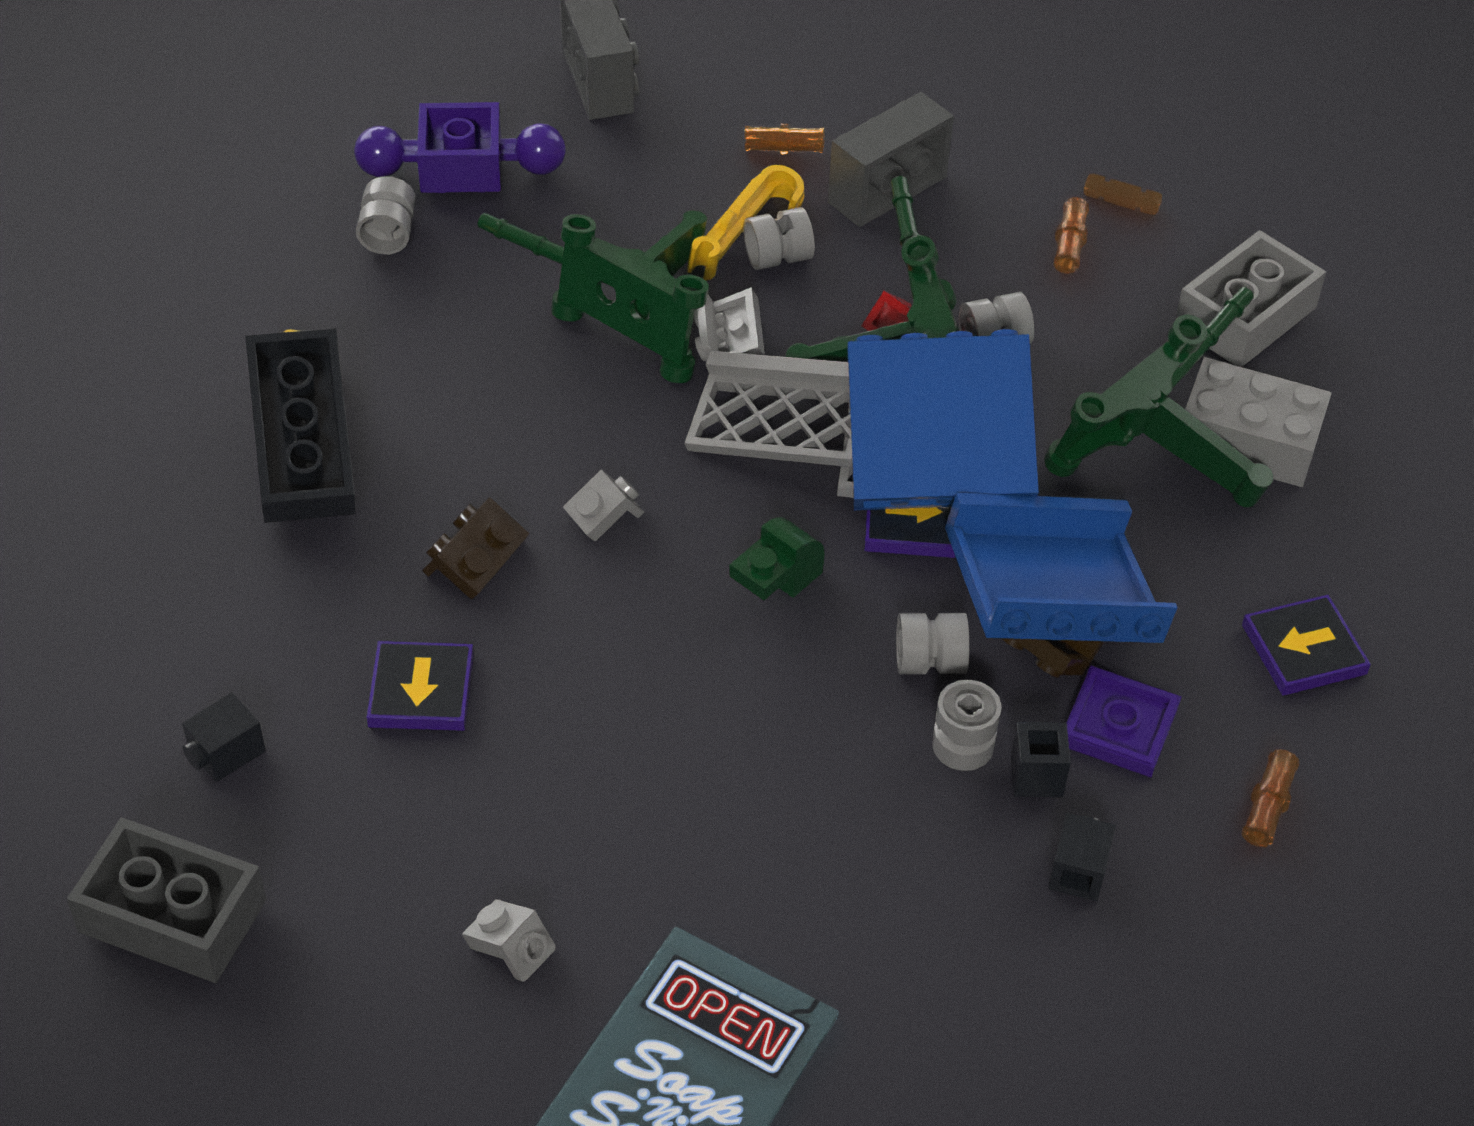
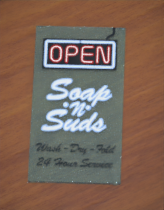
(695, 1046)

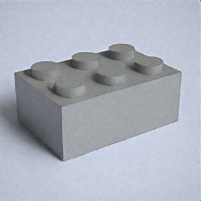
(1283, 289)
(1261, 416)

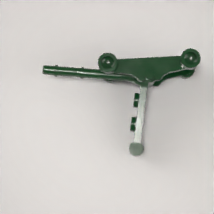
(931, 296)
(648, 301)
(1142, 405)

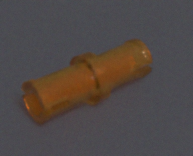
(784, 139)
(1071, 235)
(1270, 798)

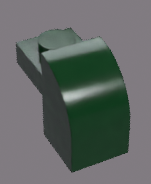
(779, 560)

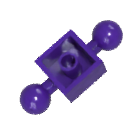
(459, 148)

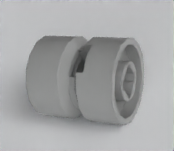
(386, 215)
(773, 239)
(1006, 312)
(932, 643)
(966, 725)

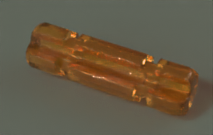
(1123, 194)

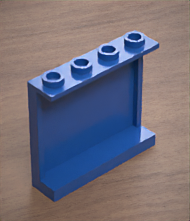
(940, 418)
(1054, 569)

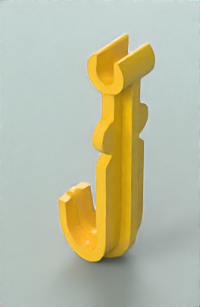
(771, 182)

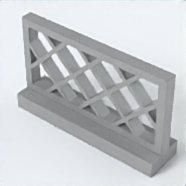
(774, 376)

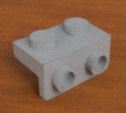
(730, 325)

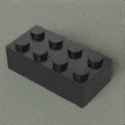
(300, 425)

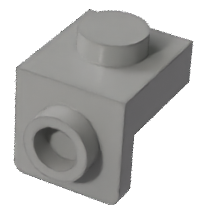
(602, 504)
(512, 935)

